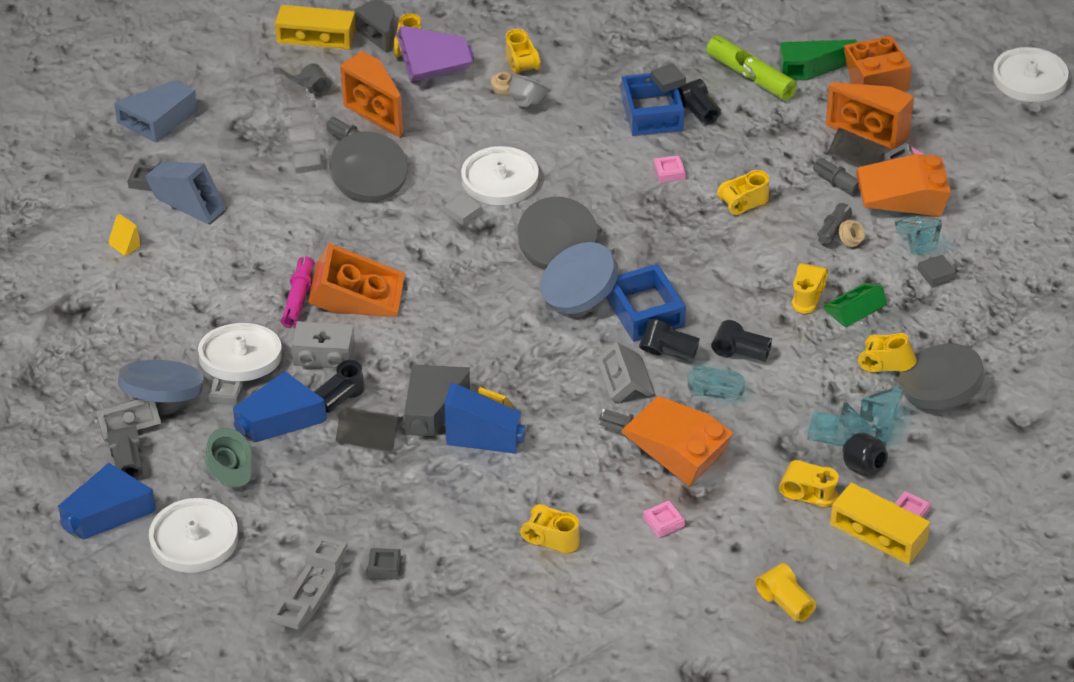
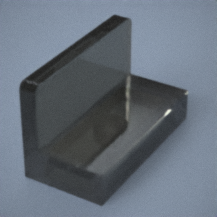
(857, 148)
(367, 428)

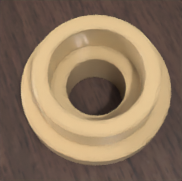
(501, 83)
(851, 233)

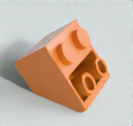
(878, 63)

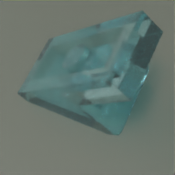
(921, 232)
(882, 411)
(837, 429)

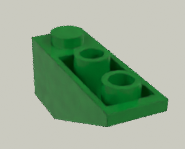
(811, 58)

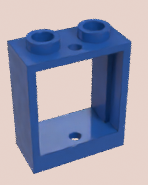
(651, 119)
(640, 280)

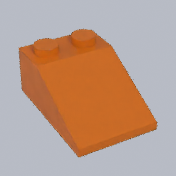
(371, 92)
(871, 112)
(905, 185)
(355, 284)
(679, 437)

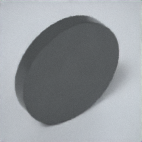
(368, 166)
(552, 227)
(943, 376)

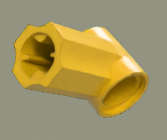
(782, 587)

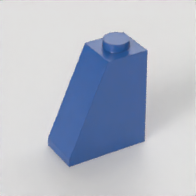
(278, 409)
(481, 422)
(105, 502)

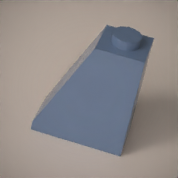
(157, 109)
(187, 189)

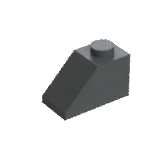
(376, 23)

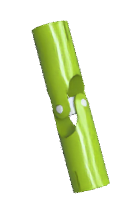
(752, 68)

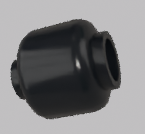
(865, 454)

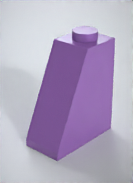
(433, 53)

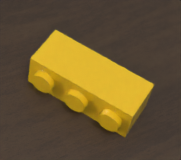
(315, 27)
(880, 523)

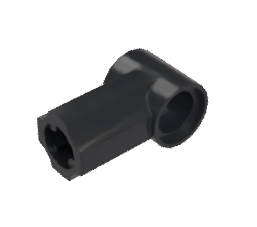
(696, 98)
(662, 339)
(733, 339)
(345, 384)

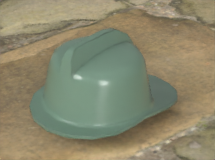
(228, 457)

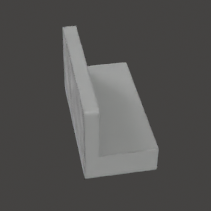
(624, 372)
(132, 413)

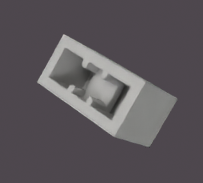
(322, 344)

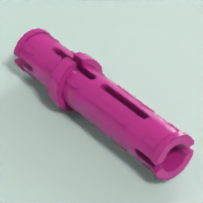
(300, 284)

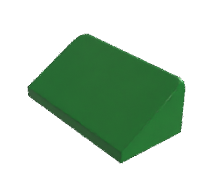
(856, 303)

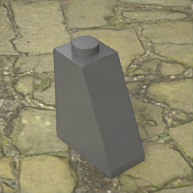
(427, 397)

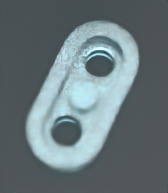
(715, 383)

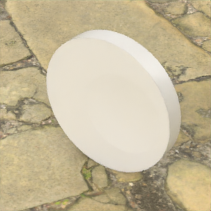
(1030, 74)
(500, 175)
(240, 352)
(193, 535)

